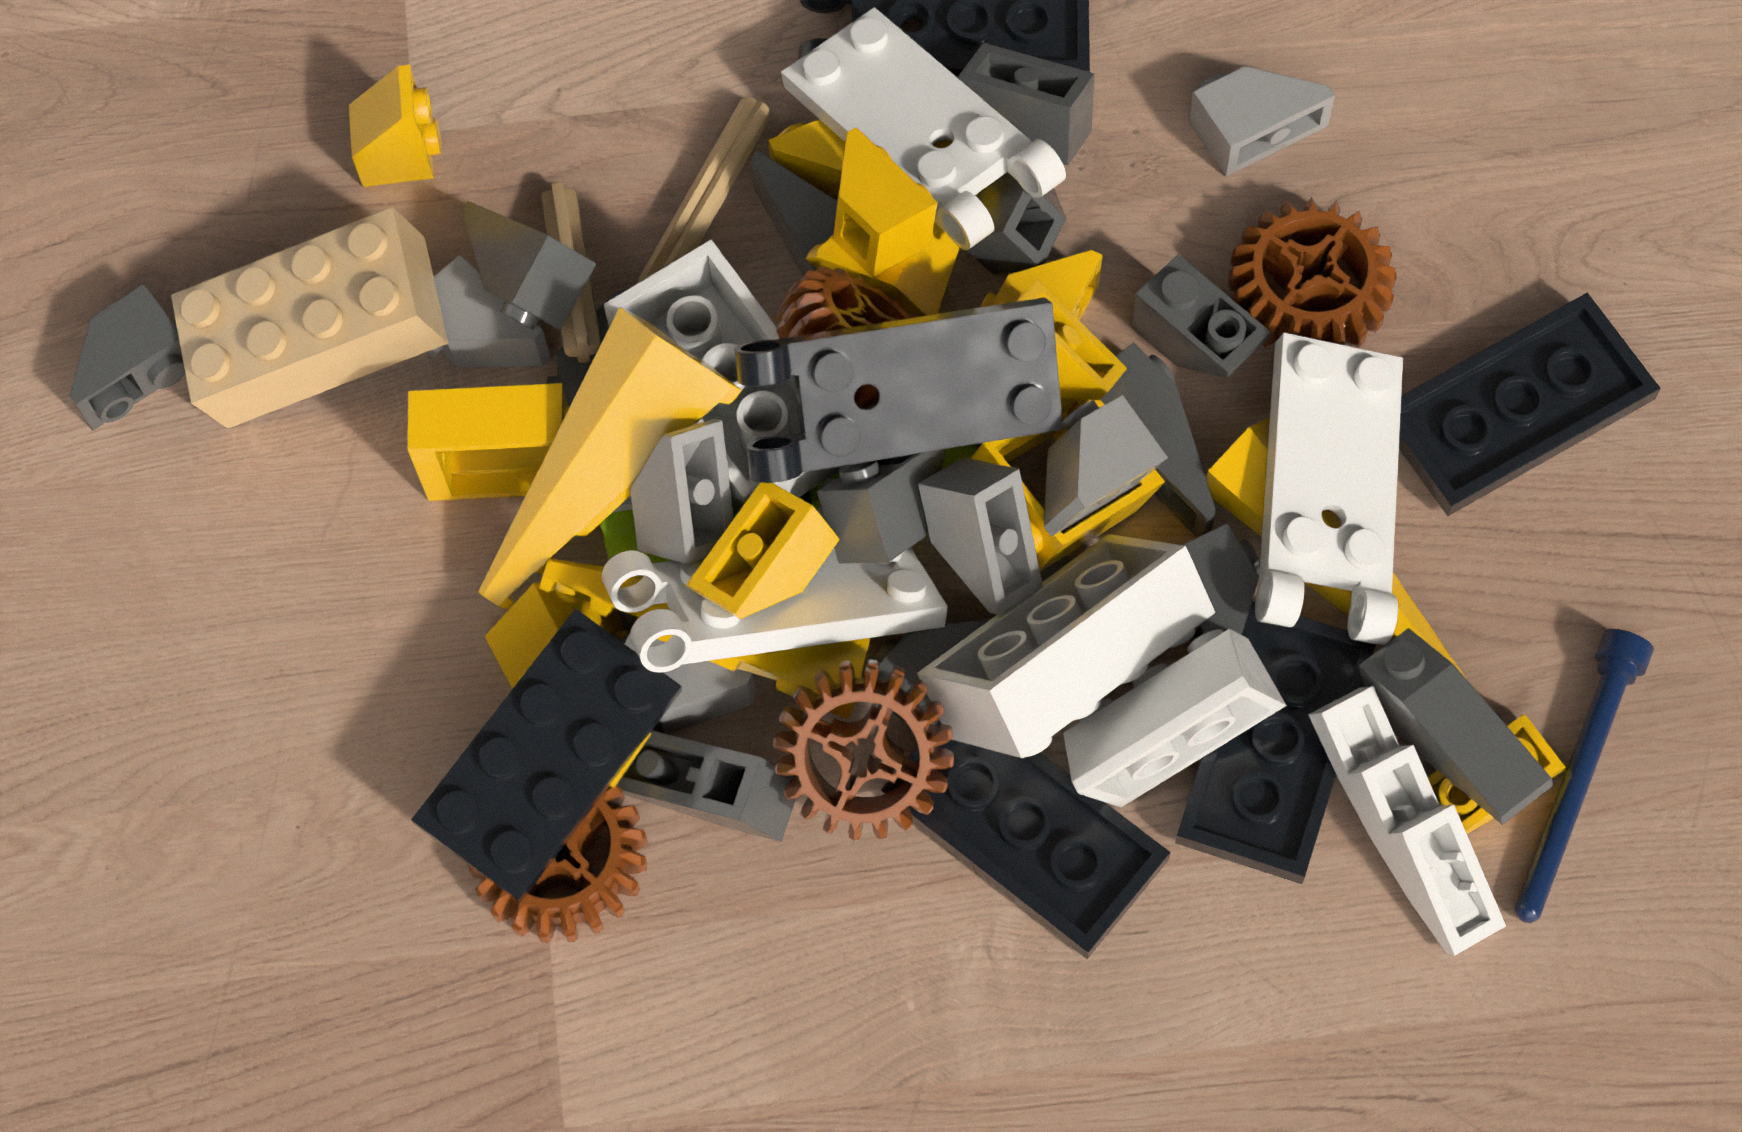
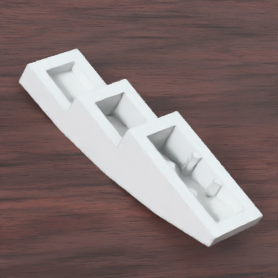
(1410, 829)

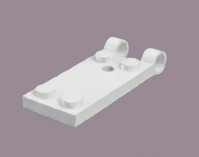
(906, 103)
(1337, 452)
(834, 607)

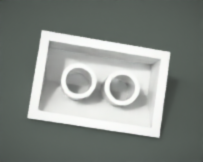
(1170, 719)

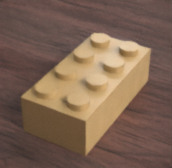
(308, 318)

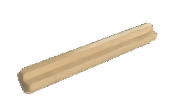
(711, 185)
(564, 224)

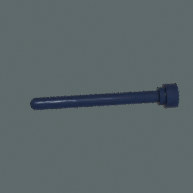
(1621, 660)

